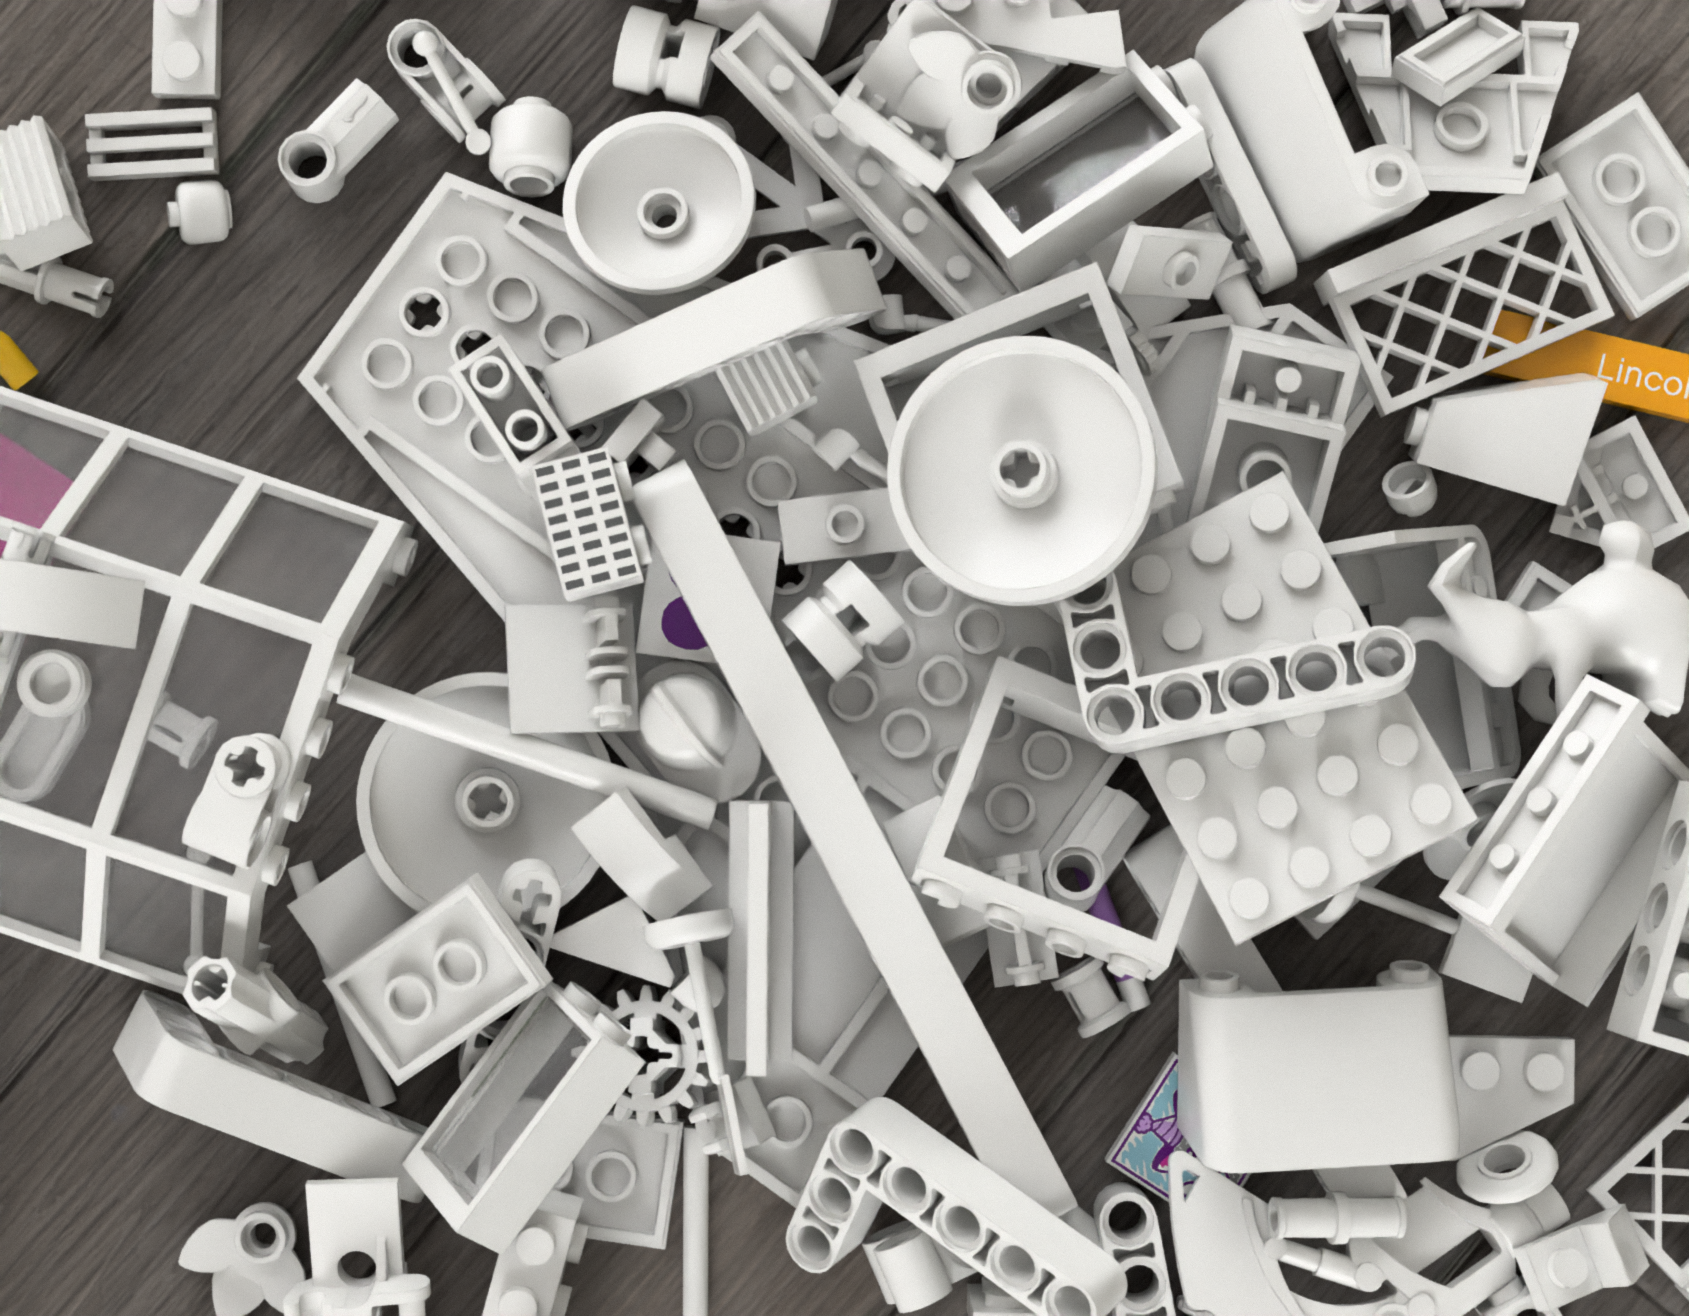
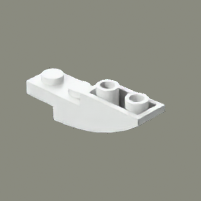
(513, 409)

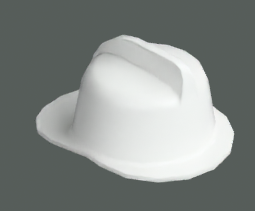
(696, 731)

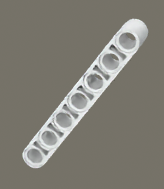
(1208, 946)

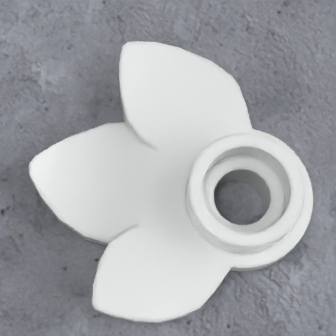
(950, 92)
(242, 1265)

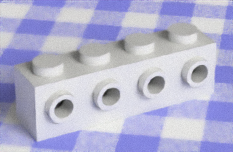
(533, 1265)

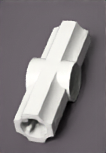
(255, 1010)

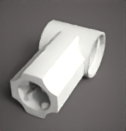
(341, 136)
(1096, 846)

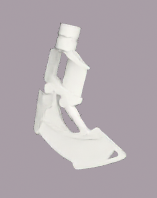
(1233, 1266)

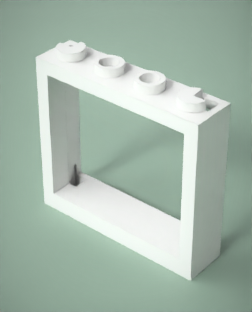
(1017, 317)
(1016, 908)

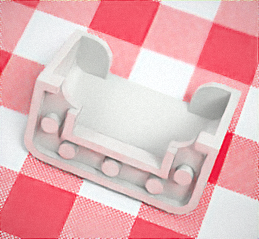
(1294, 134)
(1316, 1073)

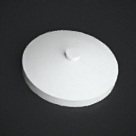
(1022, 470)
(447, 811)

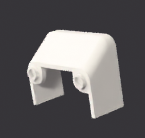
(1463, 714)

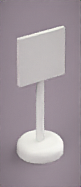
(689, 932)
(1469, 954)

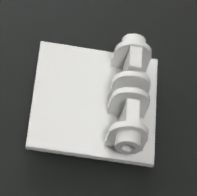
(572, 667)

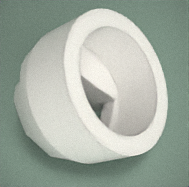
(1404, 488)
(717, 985)

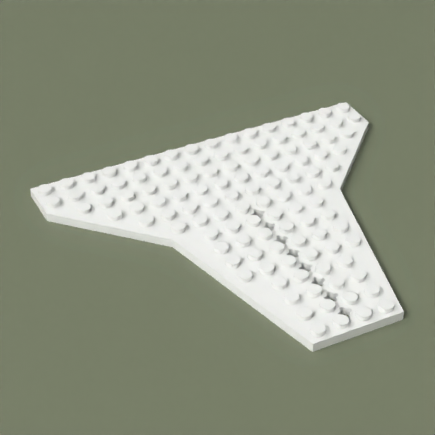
(891, 716)

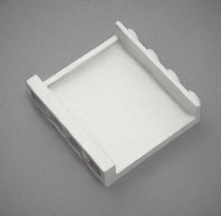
(1574, 843)

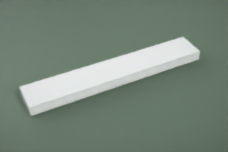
(898, 213)

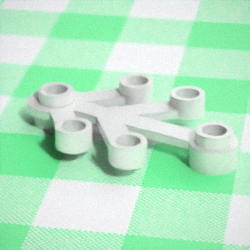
(790, 211)

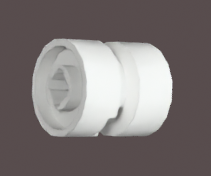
(643, 53)
(826, 637)

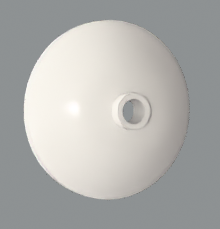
(652, 170)

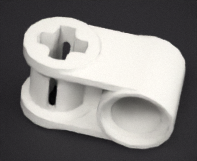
(469, 80)
(235, 810)

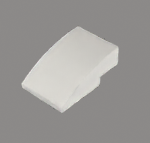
(1271, 412)

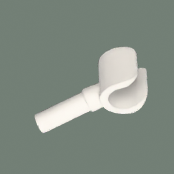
(894, 321)
(838, 446)

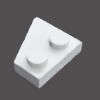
(1508, 1084)

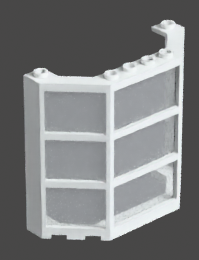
(235, 638)

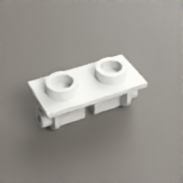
(1021, 956)

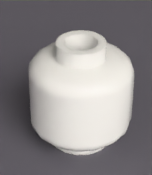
(530, 147)

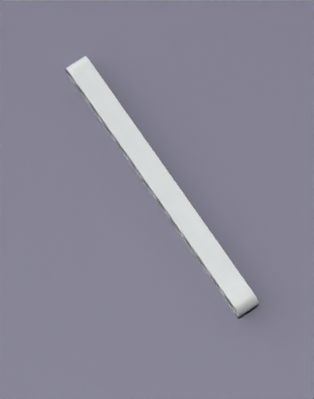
(847, 837)

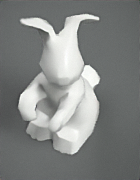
(1609, 623)

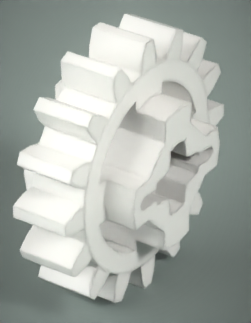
(649, 1030)

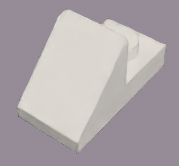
(1582, 1259)

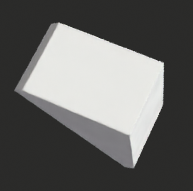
(617, 941)

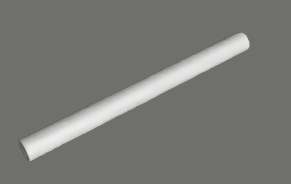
(526, 750)

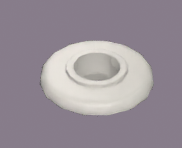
(1524, 1150)

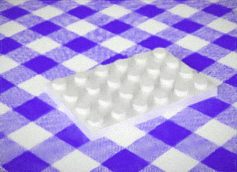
(1293, 803)

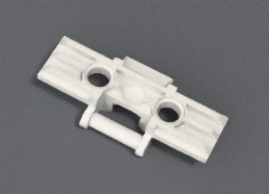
(361, 1218)

